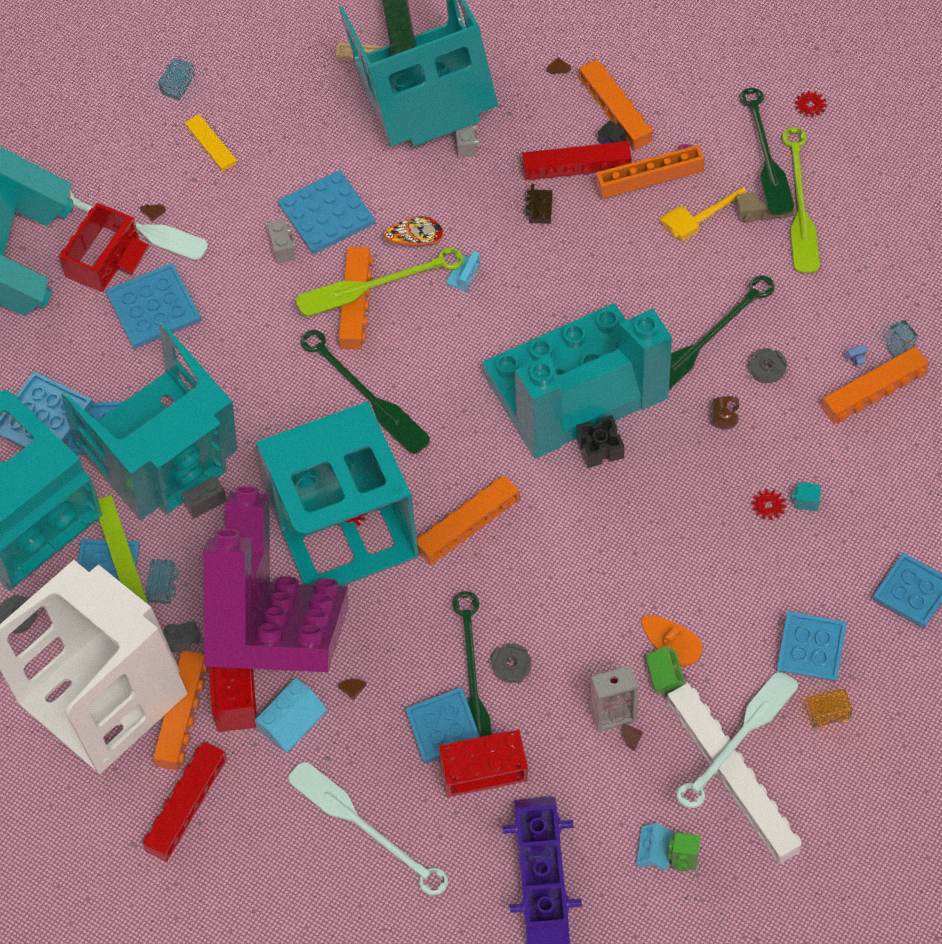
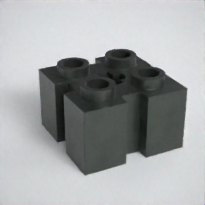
(600, 441)

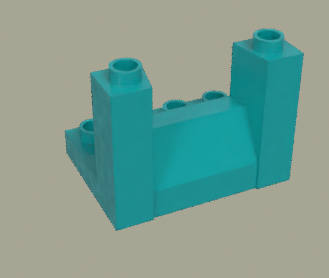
(40, 197)
(582, 375)

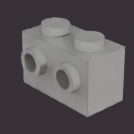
(466, 141)
(280, 241)

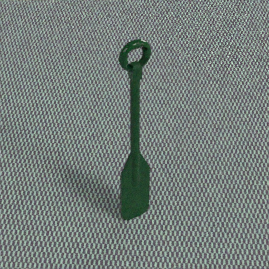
(772, 176)
(684, 359)
(388, 415)
(477, 708)

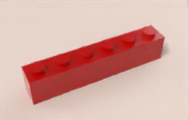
(575, 160)
(184, 802)

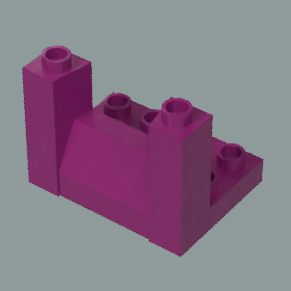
(261, 621)

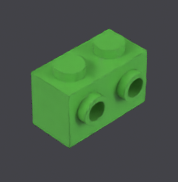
(665, 670)
(684, 851)

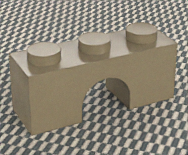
(751, 209)

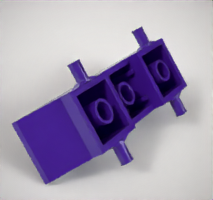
(541, 868)

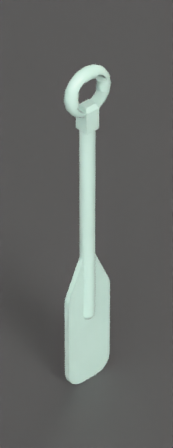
(164, 236)
(758, 713)
(338, 804)

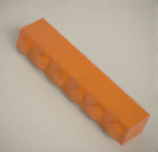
(615, 104)
(650, 172)
(353, 315)
(875, 385)
(467, 519)
(177, 721)

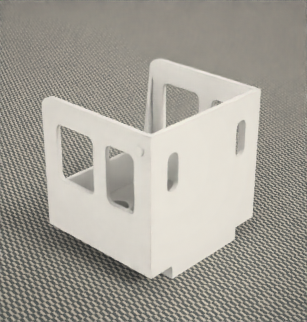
(110, 655)

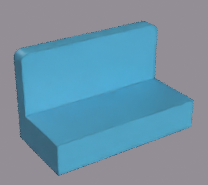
(462, 277)
(654, 846)

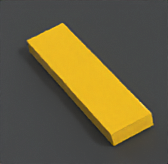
(210, 142)

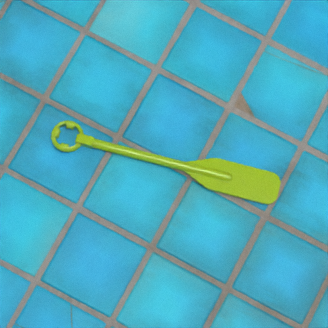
(803, 229)
(347, 292)

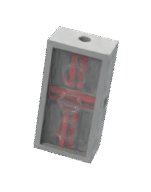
(614, 698)

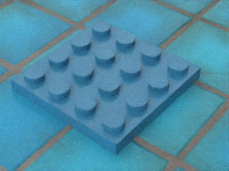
(326, 212)
(152, 301)
(45, 400)

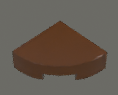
(558, 66)
(153, 211)
(352, 687)
(631, 736)

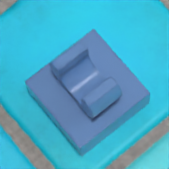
(857, 355)

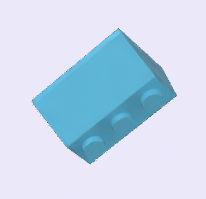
(290, 715)

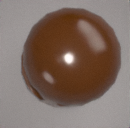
(723, 417)

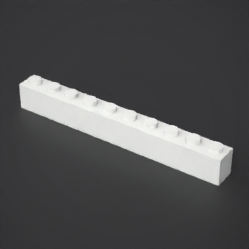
(734, 774)

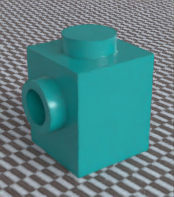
(807, 496)

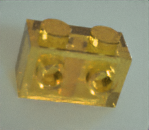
(828, 708)

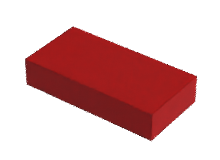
(132, 256)

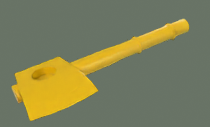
(683, 225)

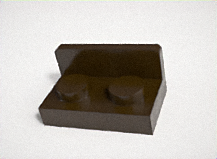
(540, 205)

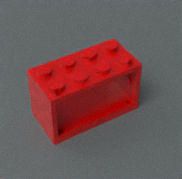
(105, 267)
(233, 698)
(483, 763)

